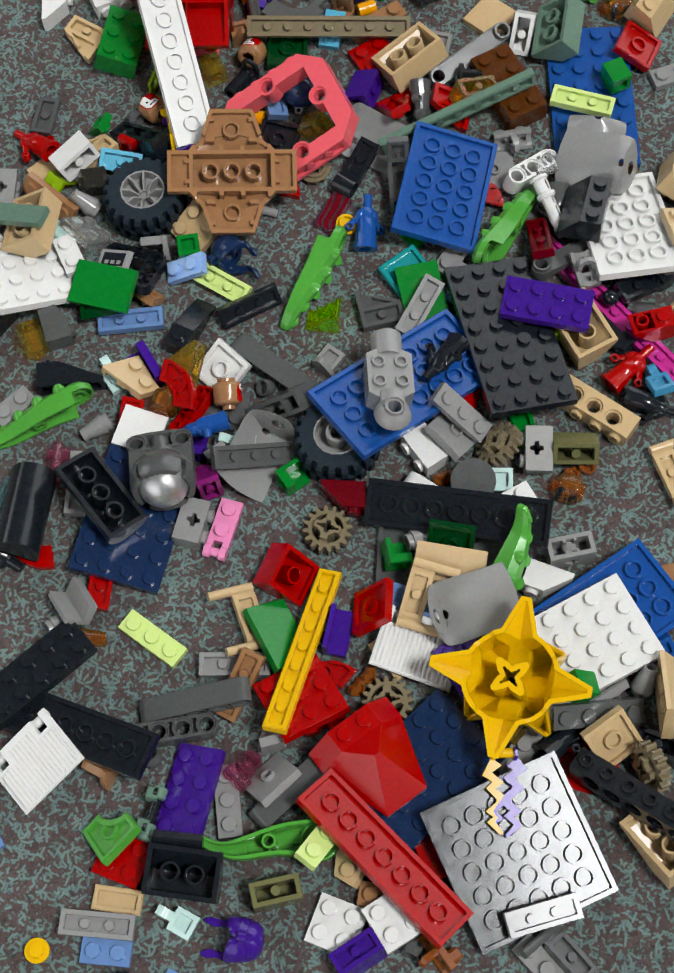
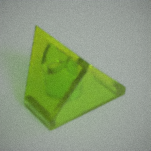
(325, 318)

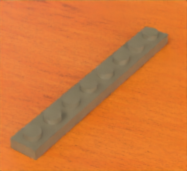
(326, 26)

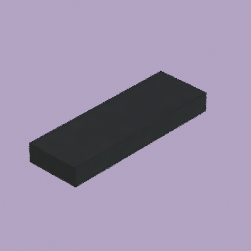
(249, 306)

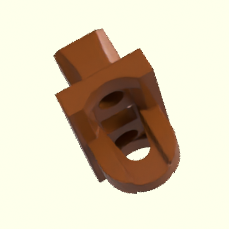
(442, 959)

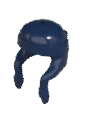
(299, 101)
(227, 252)

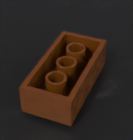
(520, 108)

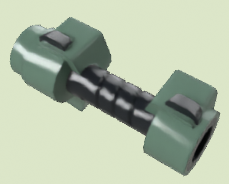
(154, 795)

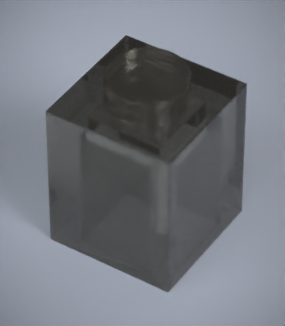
(91, 180)

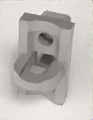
(519, 136)
(580, 263)

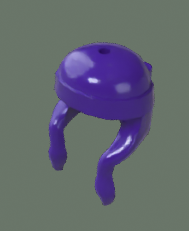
(245, 943)

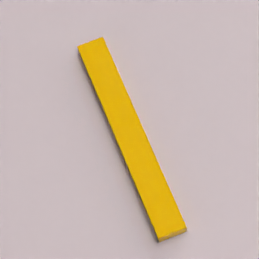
(302, 652)

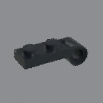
(356, 168)

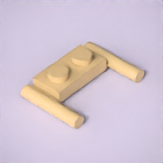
(663, 461)
(416, 594)
(242, 598)

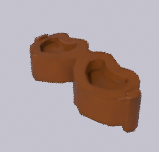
(584, 469)
(442, 478)
(359, 685)

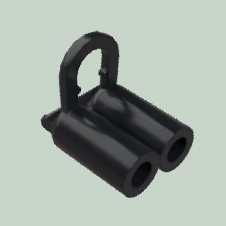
(243, 78)

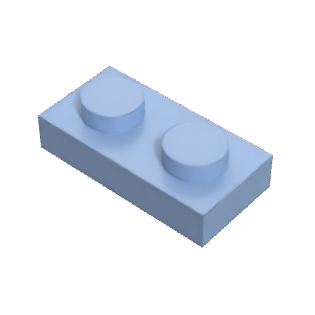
(187, 268)

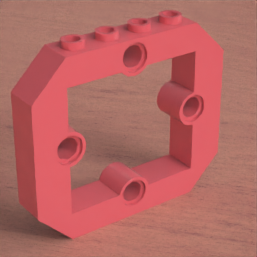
(335, 102)

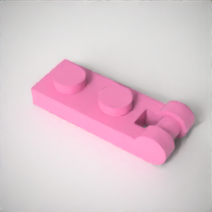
(223, 529)

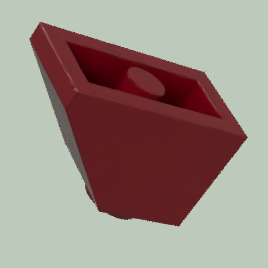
(346, 495)

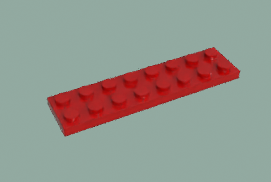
(384, 858)

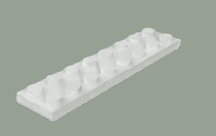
(176, 68)

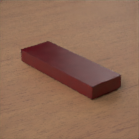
(539, 238)

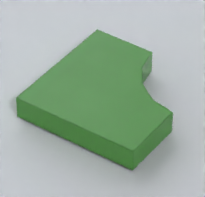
(112, 836)

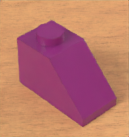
(208, 482)

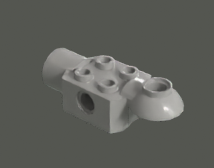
(388, 380)

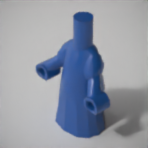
(367, 227)
(209, 425)

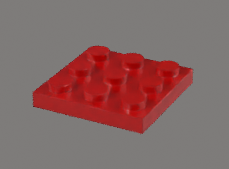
(317, 705)

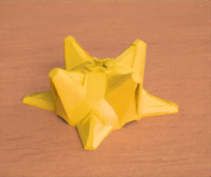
(518, 654)

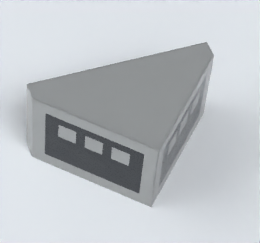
(116, 258)

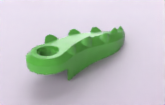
(504, 228)
(314, 275)
(46, 413)
(516, 547)
(270, 842)

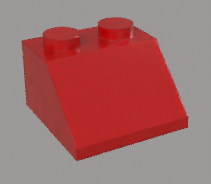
(286, 573)

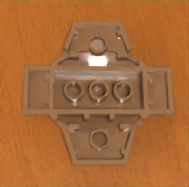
(231, 172)

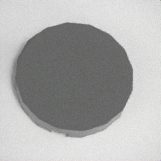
(473, 475)

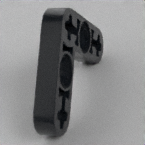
(146, 264)

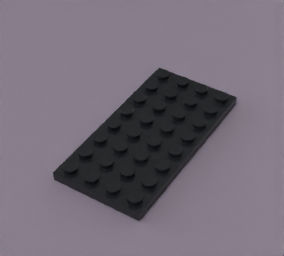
(513, 360)

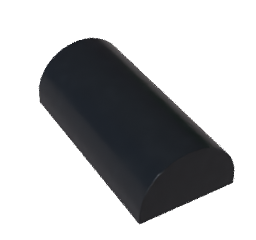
(101, 495)
(26, 509)

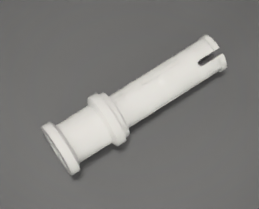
(546, 197)

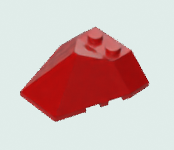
(373, 757)

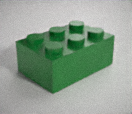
(120, 43)

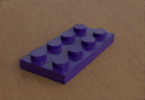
(547, 304)
(190, 789)

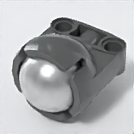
(162, 468)

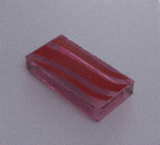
(334, 207)

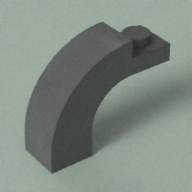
(316, 8)
(396, 161)

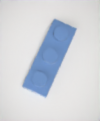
(135, 321)

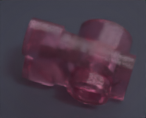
(57, 455)
(243, 770)

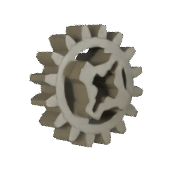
(500, 444)
(321, 522)
(396, 699)
(651, 765)

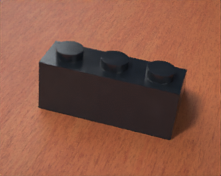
(585, 209)
(183, 873)

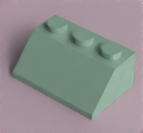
(558, 30)

